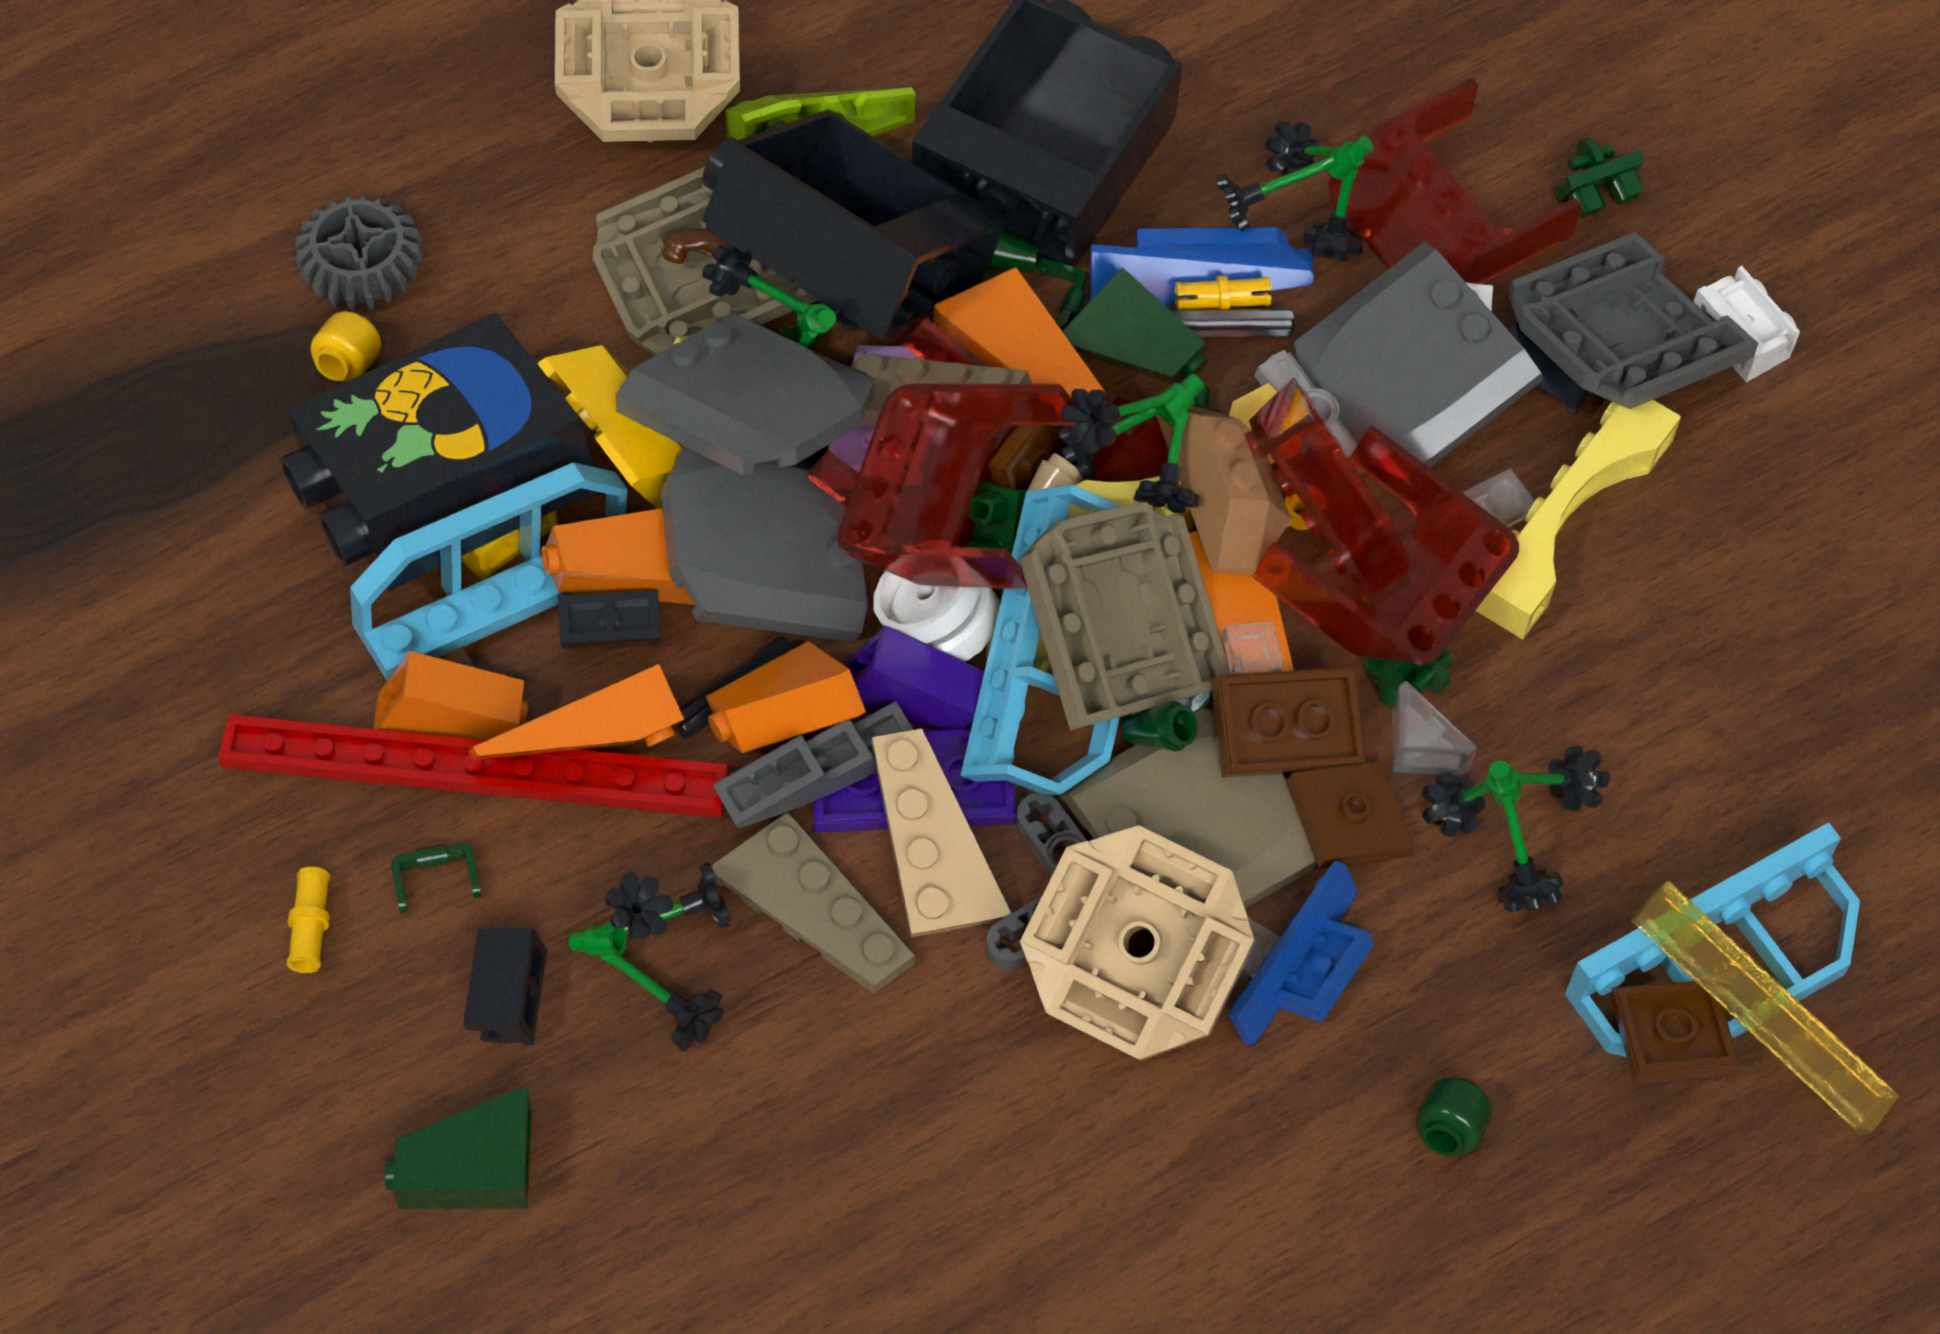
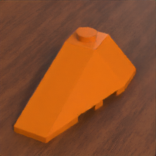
(610, 717)

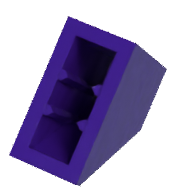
(923, 681)

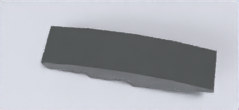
(807, 770)

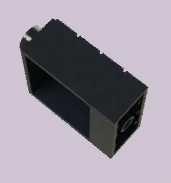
(1047, 97)
(849, 220)

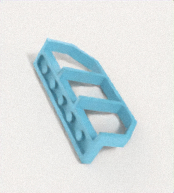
(489, 604)
(1013, 662)
(1729, 903)

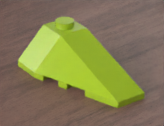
(870, 110)

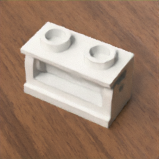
(1757, 314)

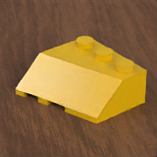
(592, 381)

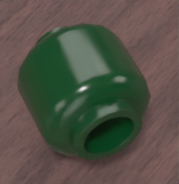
(1453, 1116)

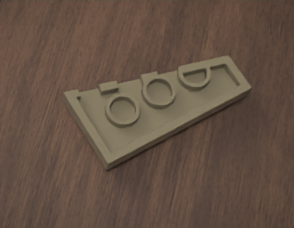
(897, 371)
(814, 902)

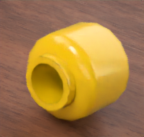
(345, 346)

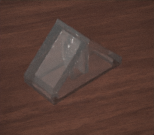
(1425, 739)

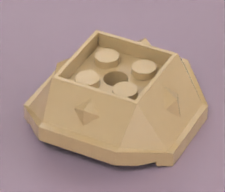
(647, 65)
(1084, 928)

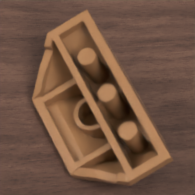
(1236, 489)

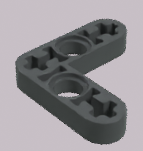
(1035, 836)

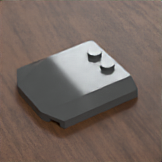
(1624, 324)
(1417, 358)
(745, 396)
(761, 549)

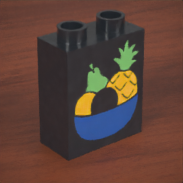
(431, 441)

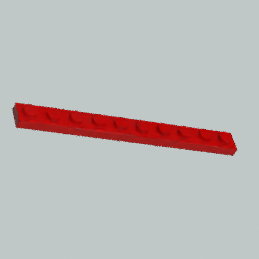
(446, 765)

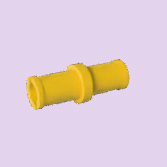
(1223, 293)
(308, 920)

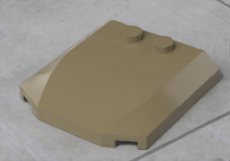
(667, 298)
(1122, 612)
(1182, 797)

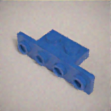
(1308, 962)

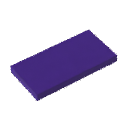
(862, 807)

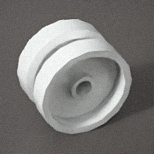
(943, 617)

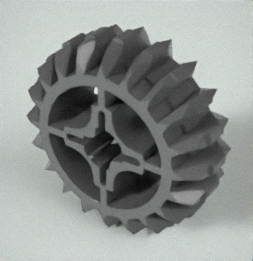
(330, 256)

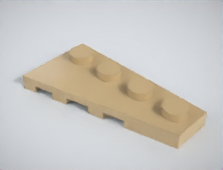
(934, 850)

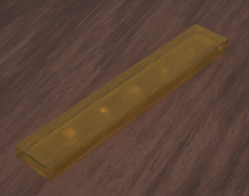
(1765, 1008)

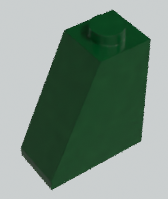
(1136, 332)
(467, 1159)

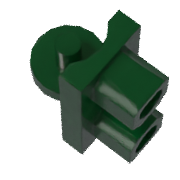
(1618, 174)
(995, 515)
(1392, 674)

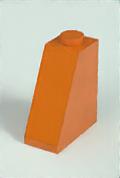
(784, 699)
(449, 700)

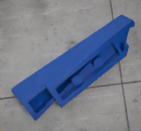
(1201, 255)

